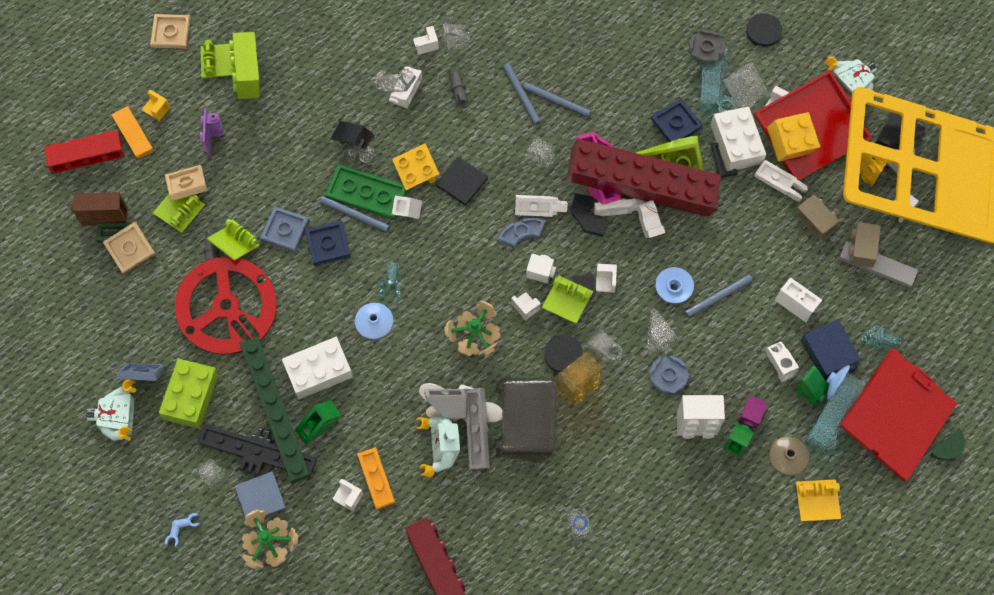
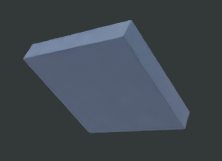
(284, 229)
(141, 371)
(261, 494)

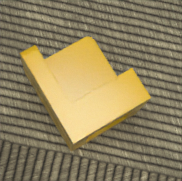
(156, 106)

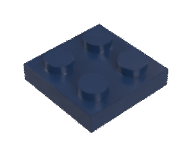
(676, 121)
(327, 243)

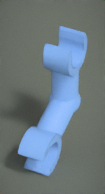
(177, 524)

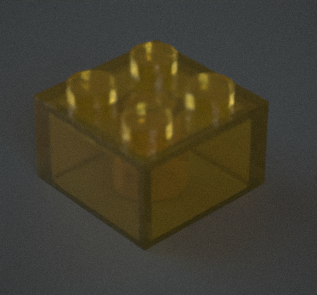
(579, 378)

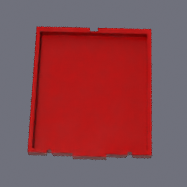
(830, 116)
(898, 414)

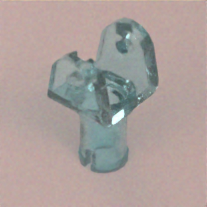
(391, 279)
(878, 336)

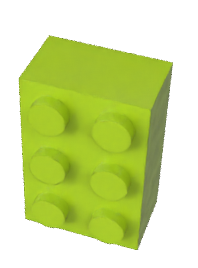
(244, 65)
(188, 393)

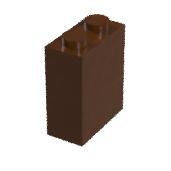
(99, 208)

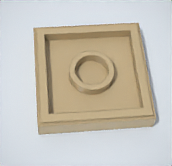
(170, 31)
(186, 182)
(129, 247)

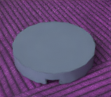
(668, 380)

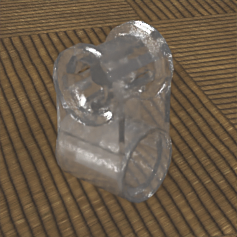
(603, 345)

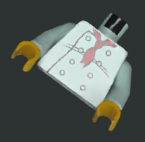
(852, 74)
(115, 412)
(444, 443)

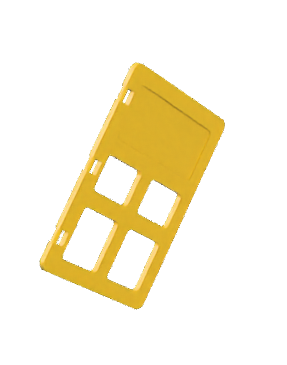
(962, 172)

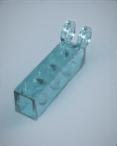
(712, 86)
(827, 428)

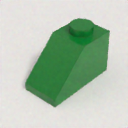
(812, 386)
(317, 421)
(739, 439)

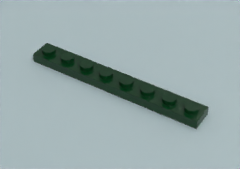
(274, 410)

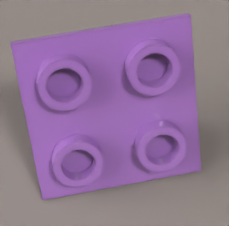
(211, 128)

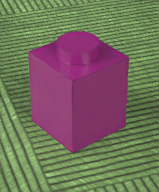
(753, 412)

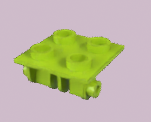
(215, 60)
(179, 212)
(234, 240)
(567, 299)

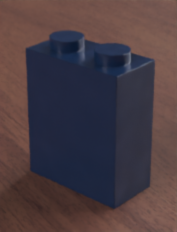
(830, 349)

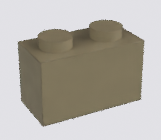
(817, 217)
(864, 244)

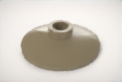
(784, 463)

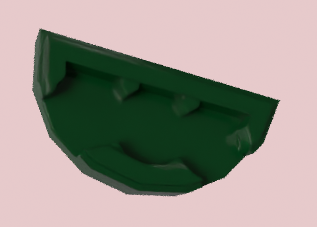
(950, 447)

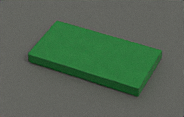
(364, 191)

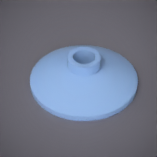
(676, 277)
(377, 328)
(835, 380)

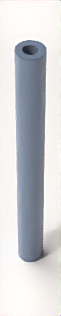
(520, 91)
(556, 99)
(355, 214)
(718, 296)

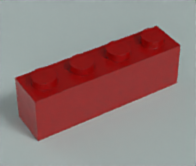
(84, 151)

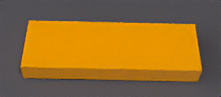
(132, 132)
(376, 478)

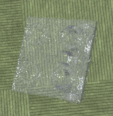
(746, 86)

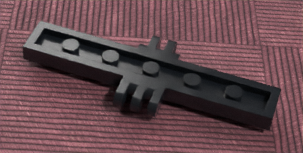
(253, 450)

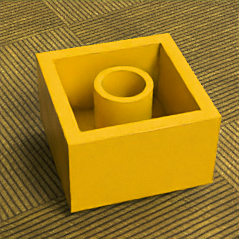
(793, 136)

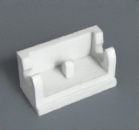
(404, 98)
(798, 299)

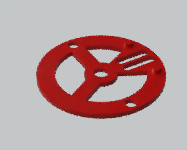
(221, 267)

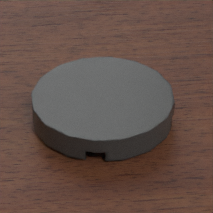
(706, 47)

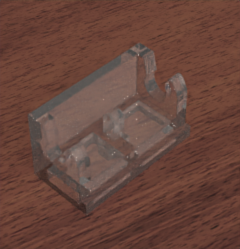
(393, 83)

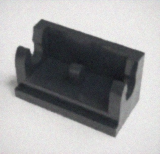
(352, 134)

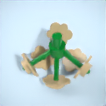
(472, 325)
(254, 543)

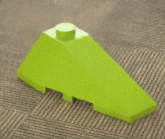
(680, 151)

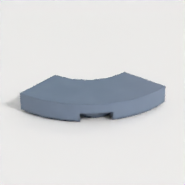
(520, 230)

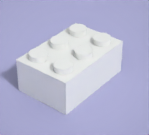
(738, 139)
(317, 368)
(700, 416)

